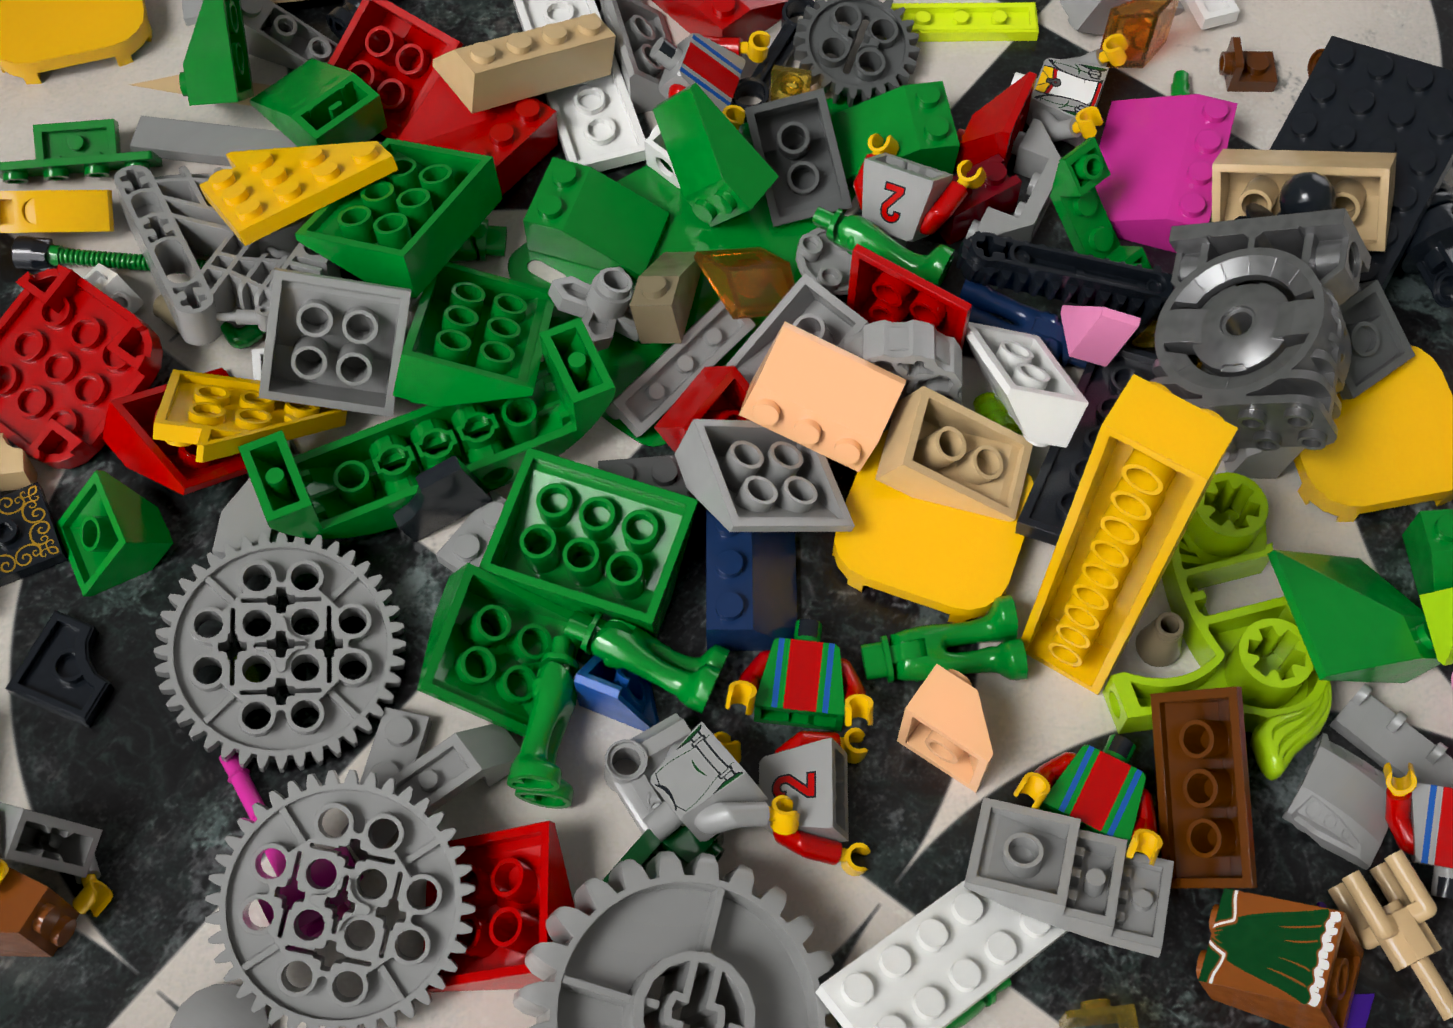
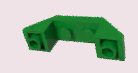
(1082, 209)

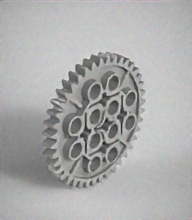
(222, 707)
(293, 827)

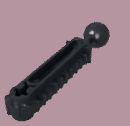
(1064, 275)

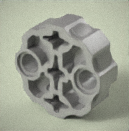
(912, 352)

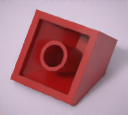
(997, 124)

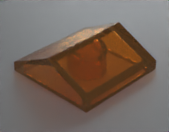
(1144, 27)
(747, 279)

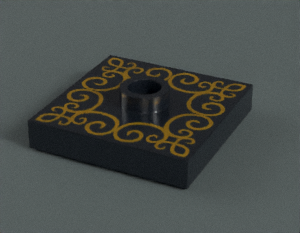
(27, 535)

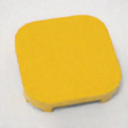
(67, 33)
(1388, 446)
(925, 548)

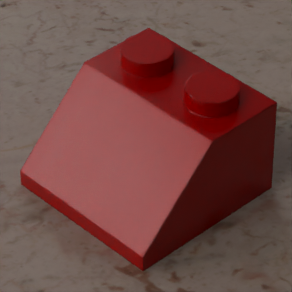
(712, 395)

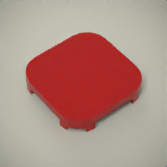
(62, 363)

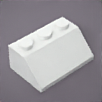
(1028, 383)

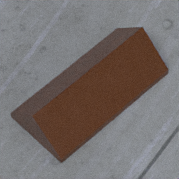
(1204, 788)

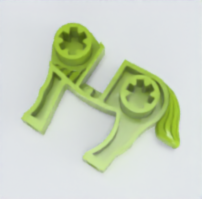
(1239, 647)

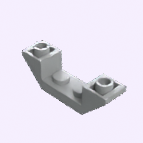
(1039, 162)
(446, 772)

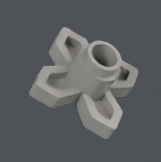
(601, 305)

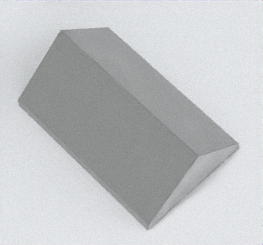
(636, 32)

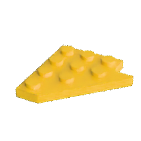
(286, 184)
(227, 413)

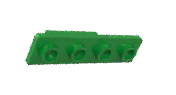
(76, 148)

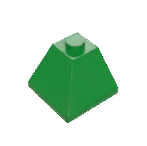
(111, 534)

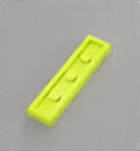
(972, 21)

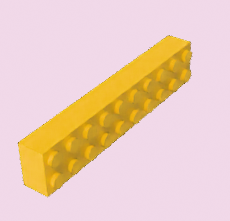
(1123, 528)

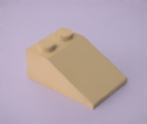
(954, 456)

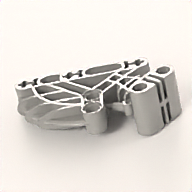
(174, 220)

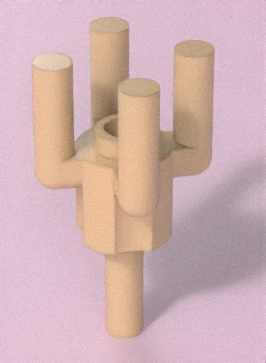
(1398, 925)

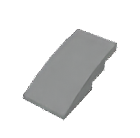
(1069, 876)

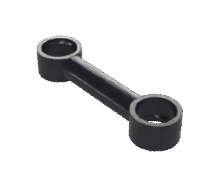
(778, 54)

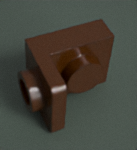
(1247, 69)

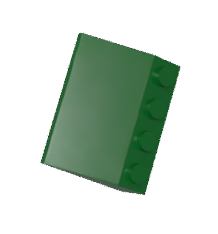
(408, 221)
(473, 339)
(591, 540)

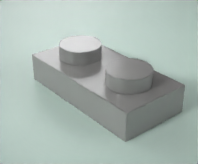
(472, 537)
(396, 743)

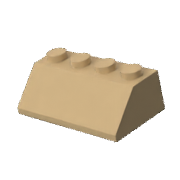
(528, 62)
(1360, 180)

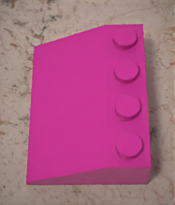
(1161, 163)

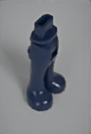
(1025, 318)

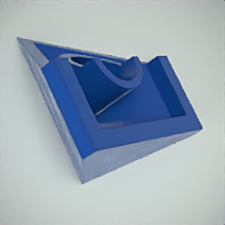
(616, 694)

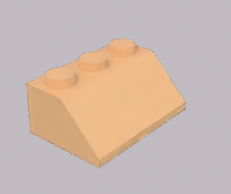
(822, 397)

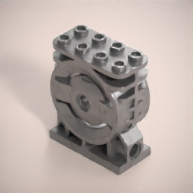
(1267, 320)

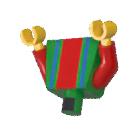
(802, 684)
(1100, 792)

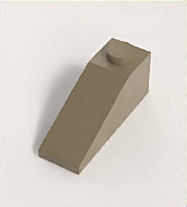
(665, 297)

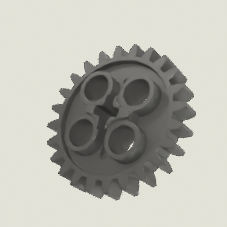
(889, 58)

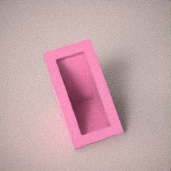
(1096, 332)

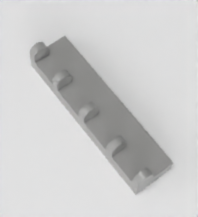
(677, 367)
(1392, 740)

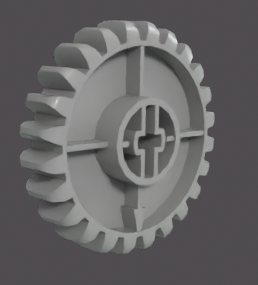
(713, 940)

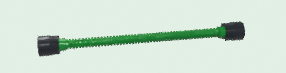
(42, 254)

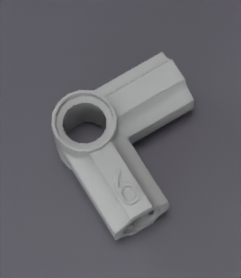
(648, 752)

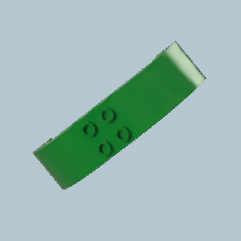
(371, 474)

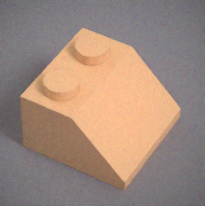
(948, 727)

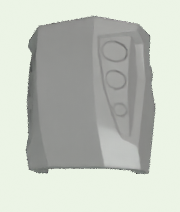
(1341, 804)

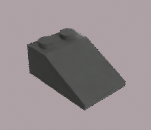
(802, 149)

